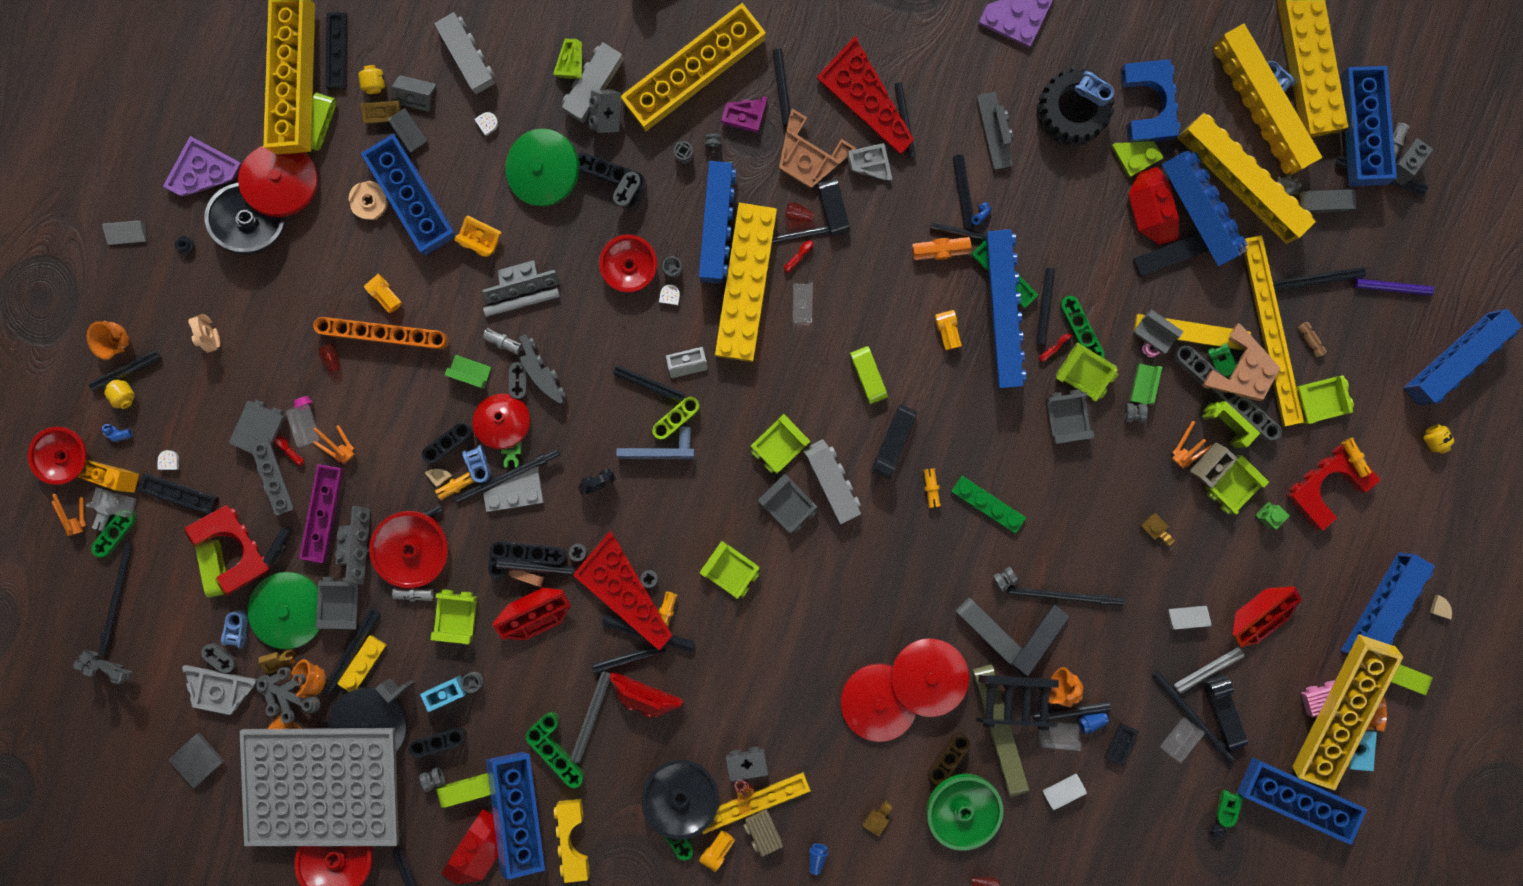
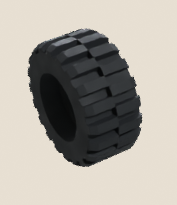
(1057, 124)

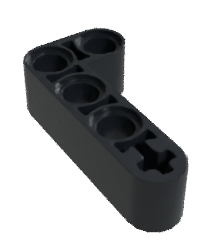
(609, 175)
(893, 442)
(528, 555)
(1218, 692)

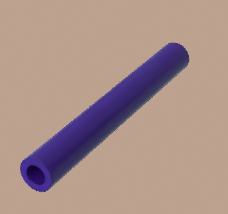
(1394, 287)

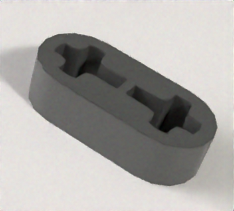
(623, 186)
(523, 380)
(216, 661)

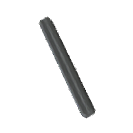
(590, 717)

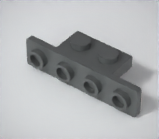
(996, 130)
(519, 281)
(271, 476)
(353, 545)

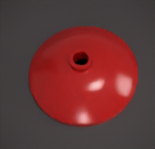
(620, 252)
(503, 432)
(46, 455)

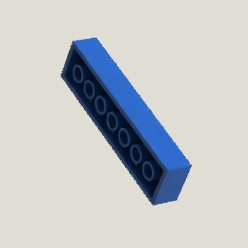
(1004, 308)

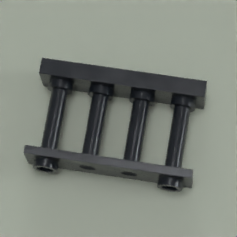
(1009, 684)

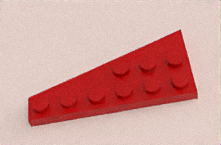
(861, 90)
(617, 585)

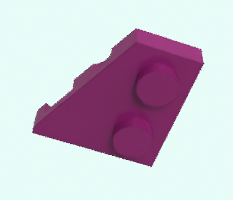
(745, 114)

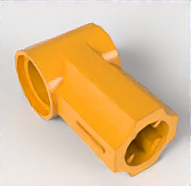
(380, 290)
(947, 325)
(714, 855)

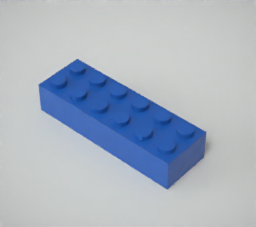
(1370, 127)
(409, 194)
(1205, 207)
(716, 221)
(1462, 357)
(1392, 600)
(1301, 801)
(515, 815)

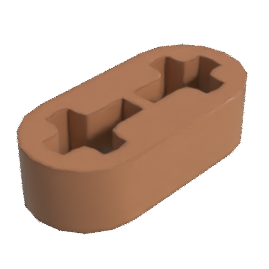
(528, 577)

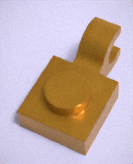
(1155, 528)
(273, 662)
(877, 820)

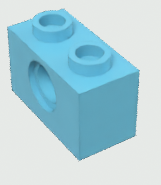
(443, 694)
(1365, 757)

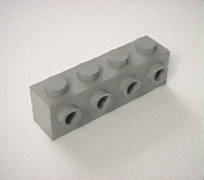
(463, 51)
(595, 77)

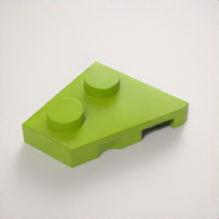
(570, 60)
(1136, 155)

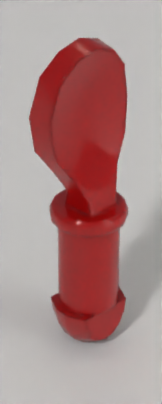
(804, 248)
(1054, 349)
(282, 443)

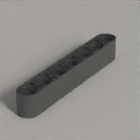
(1250, 408)

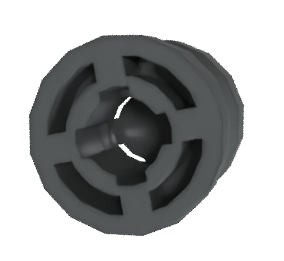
(686, 154)
(672, 267)
(1135, 413)
(1009, 577)
(470, 685)
(432, 779)

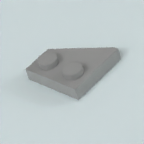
(870, 161)

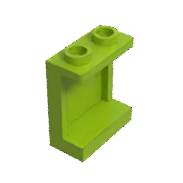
(1087, 372)
(1325, 399)
(1245, 431)
(779, 444)
(1236, 486)
(730, 570)
(455, 617)

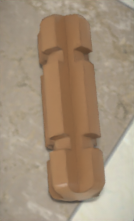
(1312, 339)

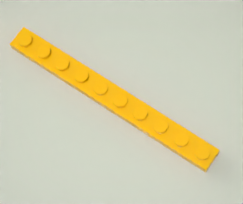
(1272, 330)

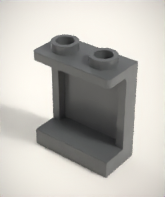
(1068, 417)
(257, 423)
(788, 504)
(336, 604)

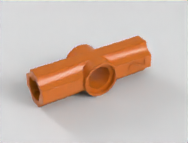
(941, 249)

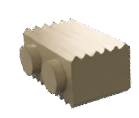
(1213, 464)
(763, 832)

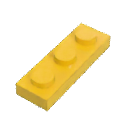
(362, 663)

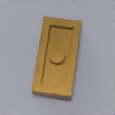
(379, 111)

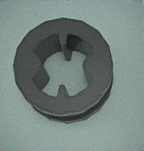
(712, 140)
(572, 549)
(654, 582)

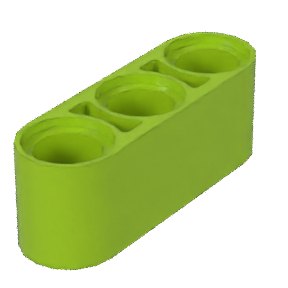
(322, 113)
(868, 375)
(685, 415)
(211, 565)
(1412, 680)
(463, 790)

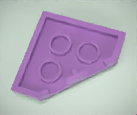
(1015, 18)
(200, 169)

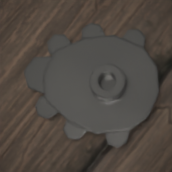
(1291, 185)

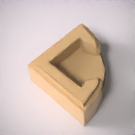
(438, 476)
(1441, 607)

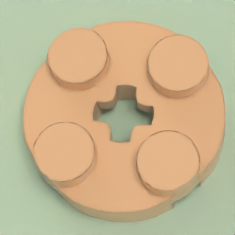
(357, 202)
(203, 333)

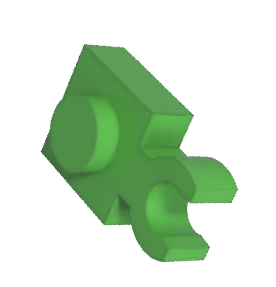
(511, 454)

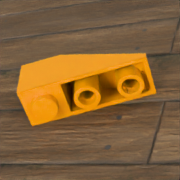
(109, 476)

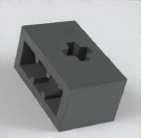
(604, 111)
(1411, 161)
(738, 770)

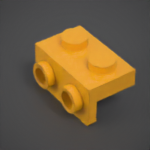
(478, 237)

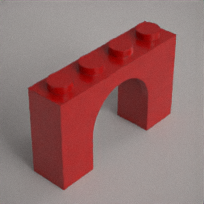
(1307, 495)
(224, 523)

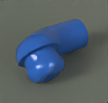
(980, 217)
(116, 435)

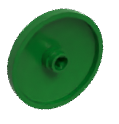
(542, 167)
(284, 610)
(964, 812)

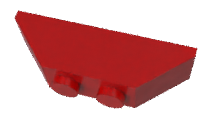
(1154, 207)
(532, 614)
(1264, 614)
(643, 697)
(475, 852)

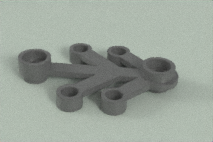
(91, 658)
(283, 693)

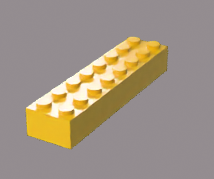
(1313, 66)
(693, 67)
(289, 76)
(1266, 100)
(1246, 179)
(746, 282)
(1347, 712)

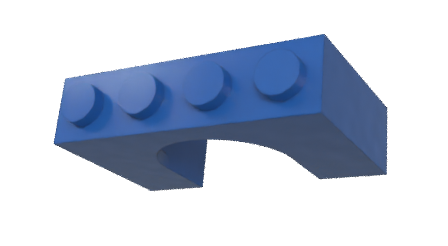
(1159, 77)

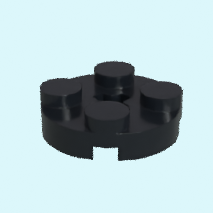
(594, 484)

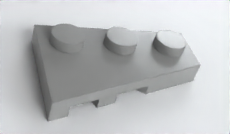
(515, 492)

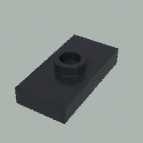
(278, 546)
(1121, 744)

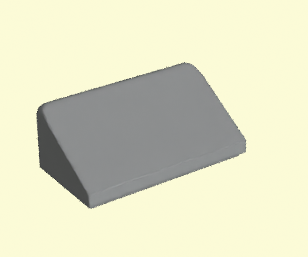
(125, 232)
(686, 362)
(1189, 617)
(1064, 792)

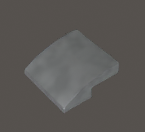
(196, 760)

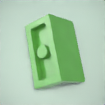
(469, 371)
(1145, 384)

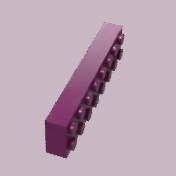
(321, 513)

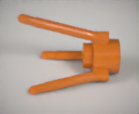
(341, 453)
(1183, 457)
(71, 526)

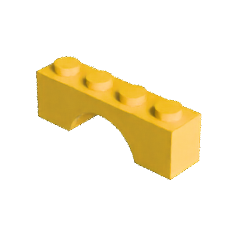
(575, 864)

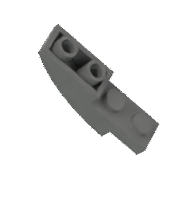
(544, 378)

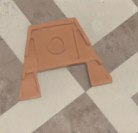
(803, 159)
(1252, 373)

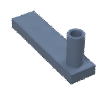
(683, 452)

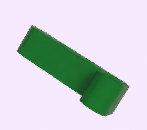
(558, 752)

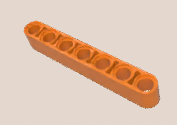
(372, 333)

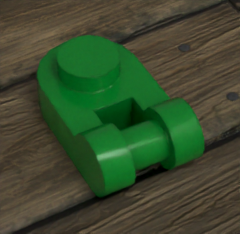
(1224, 366)
(1226, 815)

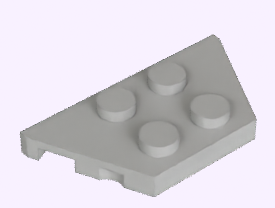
(217, 690)

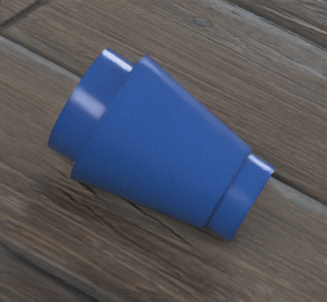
(1091, 723)
(817, 858)

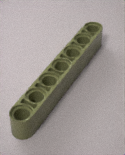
(1003, 739)

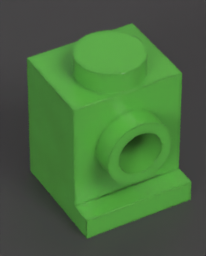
(1272, 516)

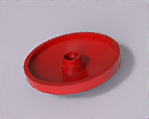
(277, 183)
(408, 549)
(929, 677)
(872, 705)
(333, 865)

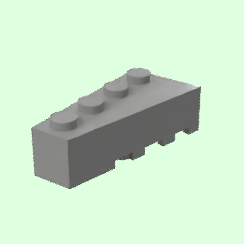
(832, 481)

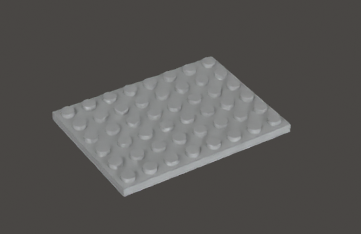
(319, 787)

